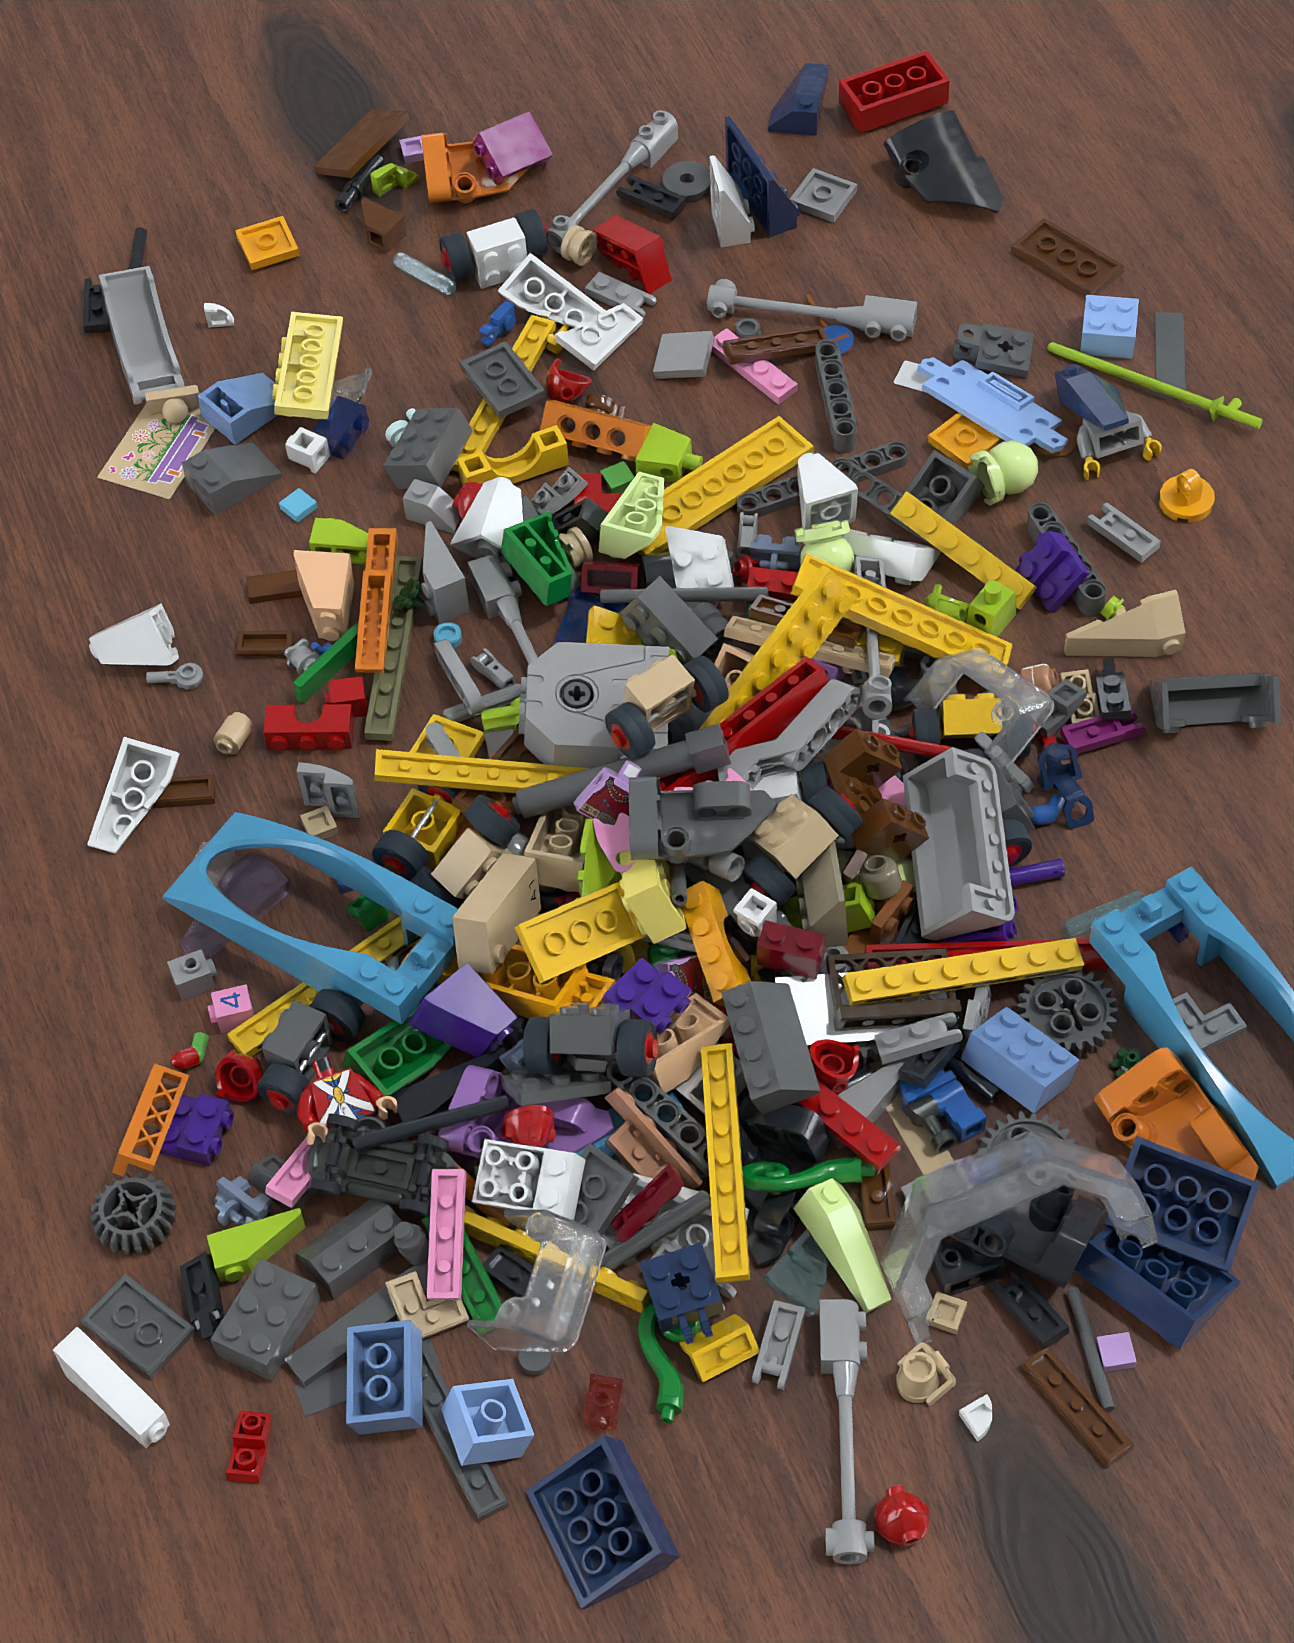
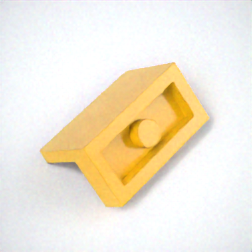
(728, 1346)

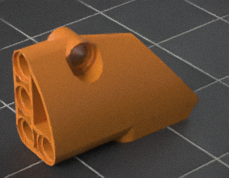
(456, 167)
(1172, 1112)

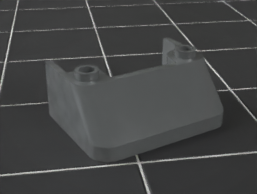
(1215, 700)

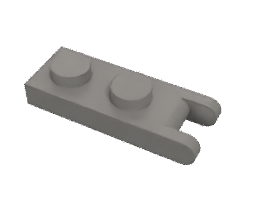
(616, 292)
(1124, 533)
(917, 1038)
(779, 1342)

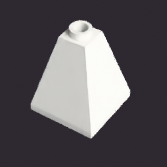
(824, 492)

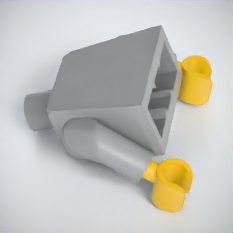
(1099, 443)

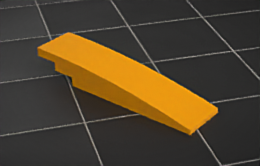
(524, 995)

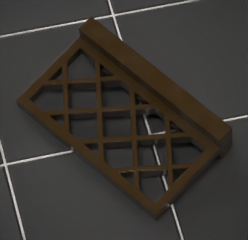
(889, 1013)

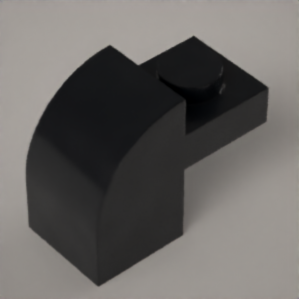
(658, 565)

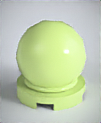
(1004, 470)
(827, 543)

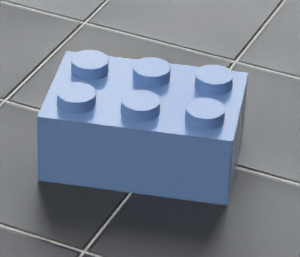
(1020, 1059)
(384, 1377)

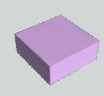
(412, 149)
(1116, 1352)

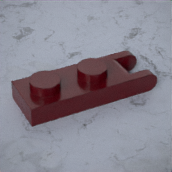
(647, 1203)

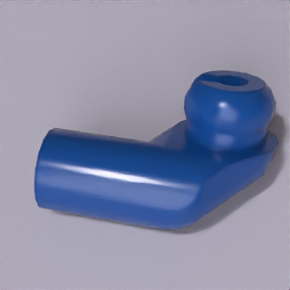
(1047, 813)

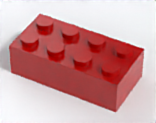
(893, 91)

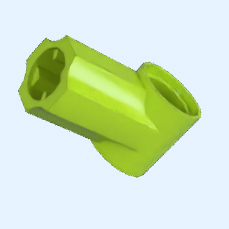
(502, 717)

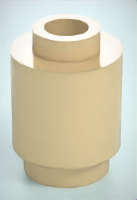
(233, 733)

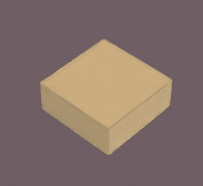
(319, 823)
(950, 1311)

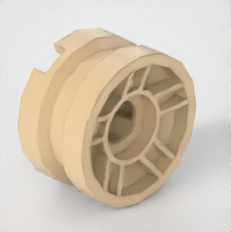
(578, 245)
(576, 547)

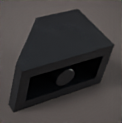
(583, 515)

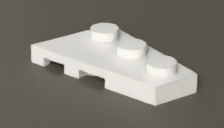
(600, 337)

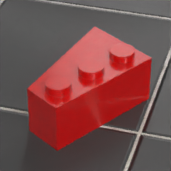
(635, 250)

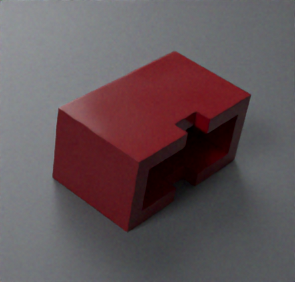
(609, 576)
(791, 949)

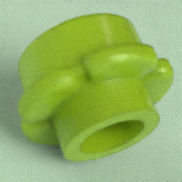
(1112, 605)

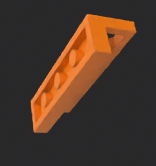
(140, 1119)

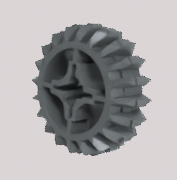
(119, 1227)

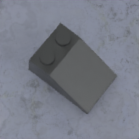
(228, 474)
(944, 488)

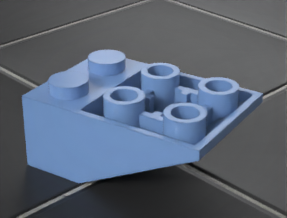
(238, 405)

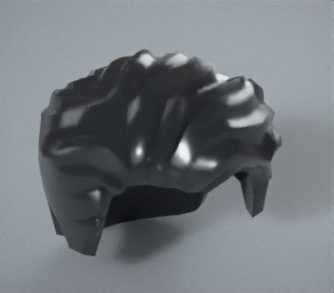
(901, 687)

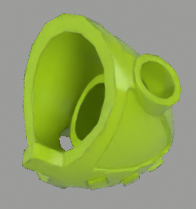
(947, 605)

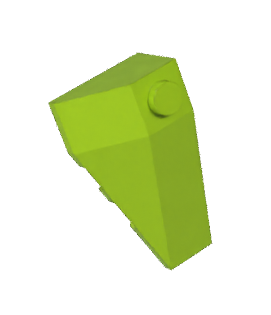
(597, 868)

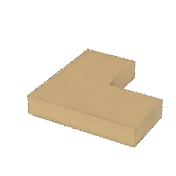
(429, 1316)

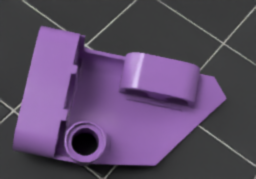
(575, 1119)

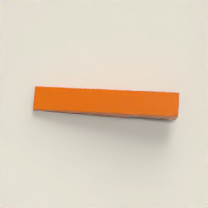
(376, 600)

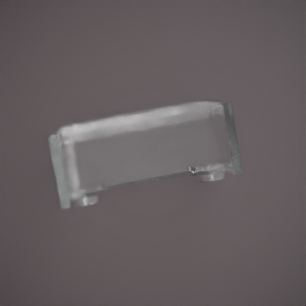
(1018, 712)
(557, 1291)

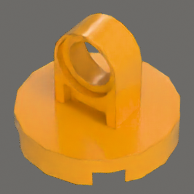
(1187, 497)

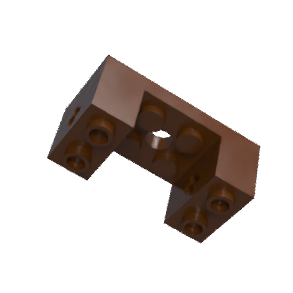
(857, 770)

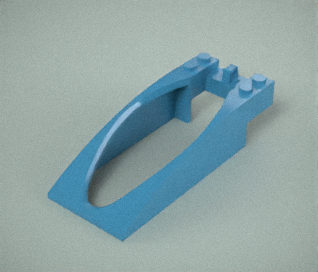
(1122, 944)
(316, 965)

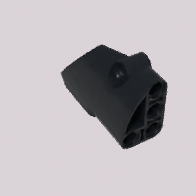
(941, 163)

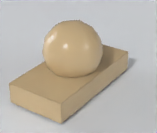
(173, 402)

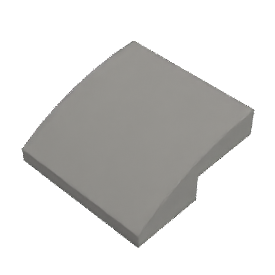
(328, 787)

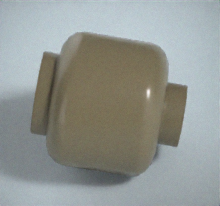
(880, 877)

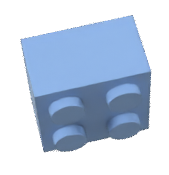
(1109, 326)
(487, 1421)

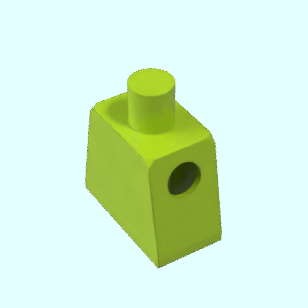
(666, 454)
(995, 605)

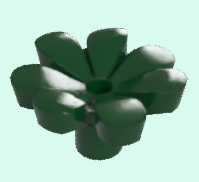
(409, 596)
(1126, 1060)

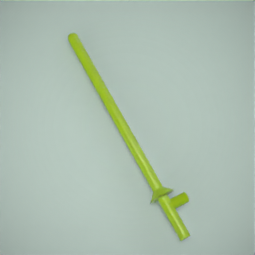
(1214, 407)

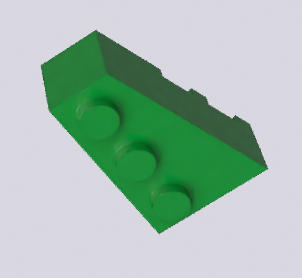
(538, 557)

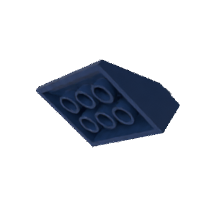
(758, 183)
(1192, 1203)
(1156, 1284)
(602, 1522)

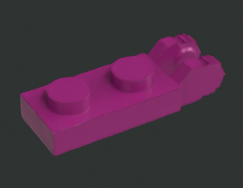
(1097, 733)

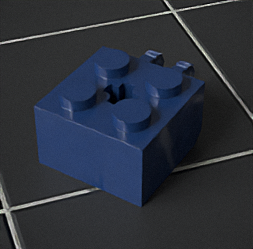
(678, 1307)

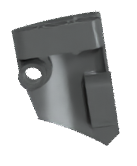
(704, 820)

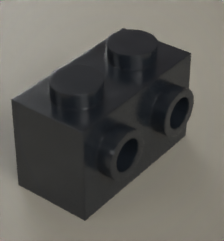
(964, 1268)

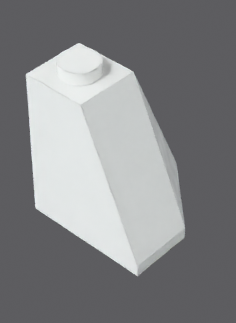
(493, 510)
(137, 640)

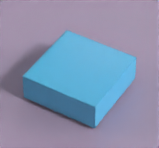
(298, 505)

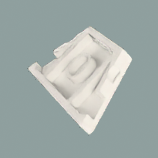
(698, 560)

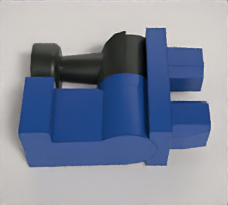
(943, 1099)

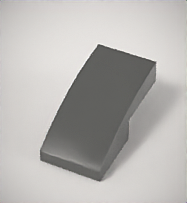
(1066, 699)

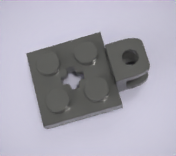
(987, 345)

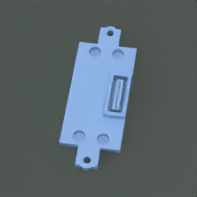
(992, 403)

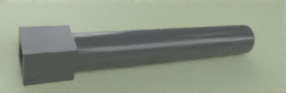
(700, 751)

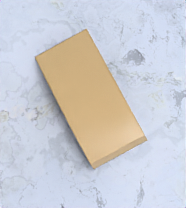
(1089, 706)

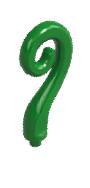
(776, 1177)
(671, 1391)

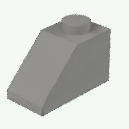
(428, 503)

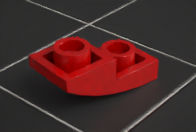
(249, 1447)

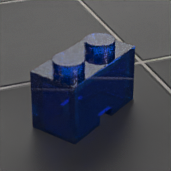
(344, 426)

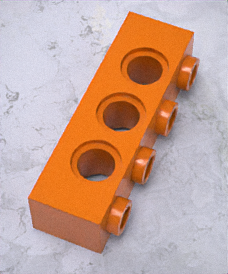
(635, 432)

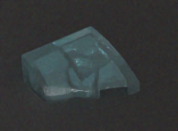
(801, 1273)

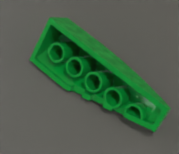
(395, 1056)

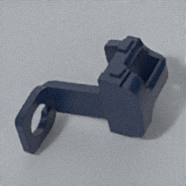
(1063, 778)

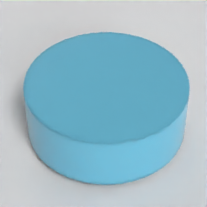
(448, 631)

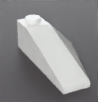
(547, 294)
(901, 559)

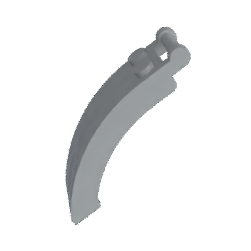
(140, 332)

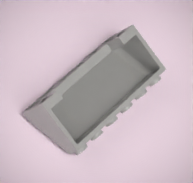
(964, 863)

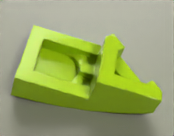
(391, 176)

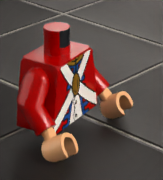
(340, 1094)

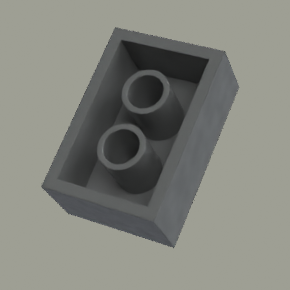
(428, 447)
(667, 621)
(266, 1319)

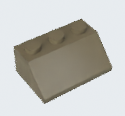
(824, 898)

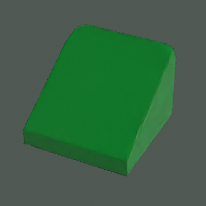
(367, 912)

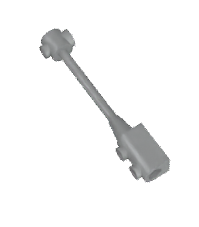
(644, 149)
(874, 317)
(500, 597)
(876, 690)
(842, 1356)

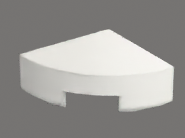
(218, 315)
(978, 1416)

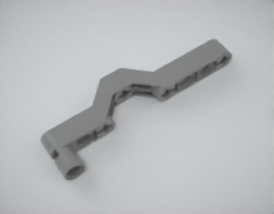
(787, 753)

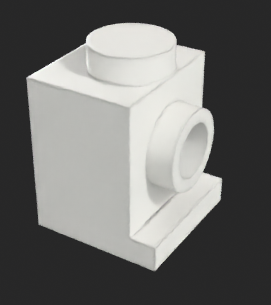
(308, 449)
(750, 917)

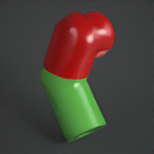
(192, 1055)

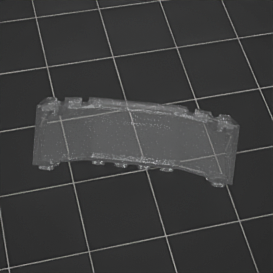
(988, 1186)

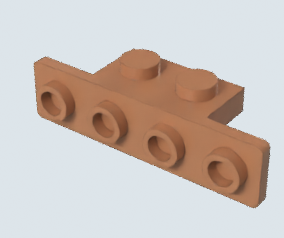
(642, 1145)

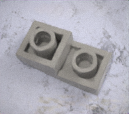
(560, 494)

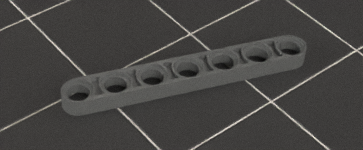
(875, 490)
(789, 497)

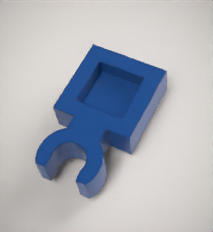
(500, 322)

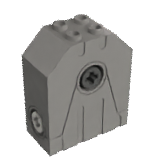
(572, 692)

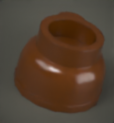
(604, 404)

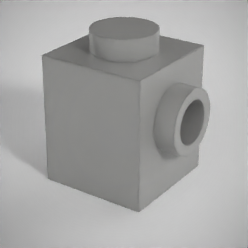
(192, 974)

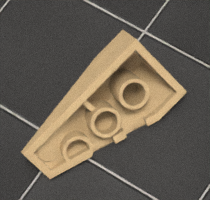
(1141, 632)

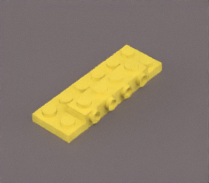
(307, 366)

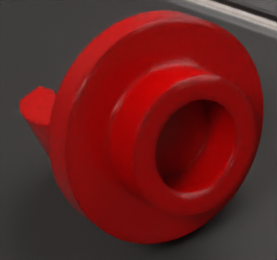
(742, 568)

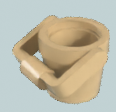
(917, 1376)

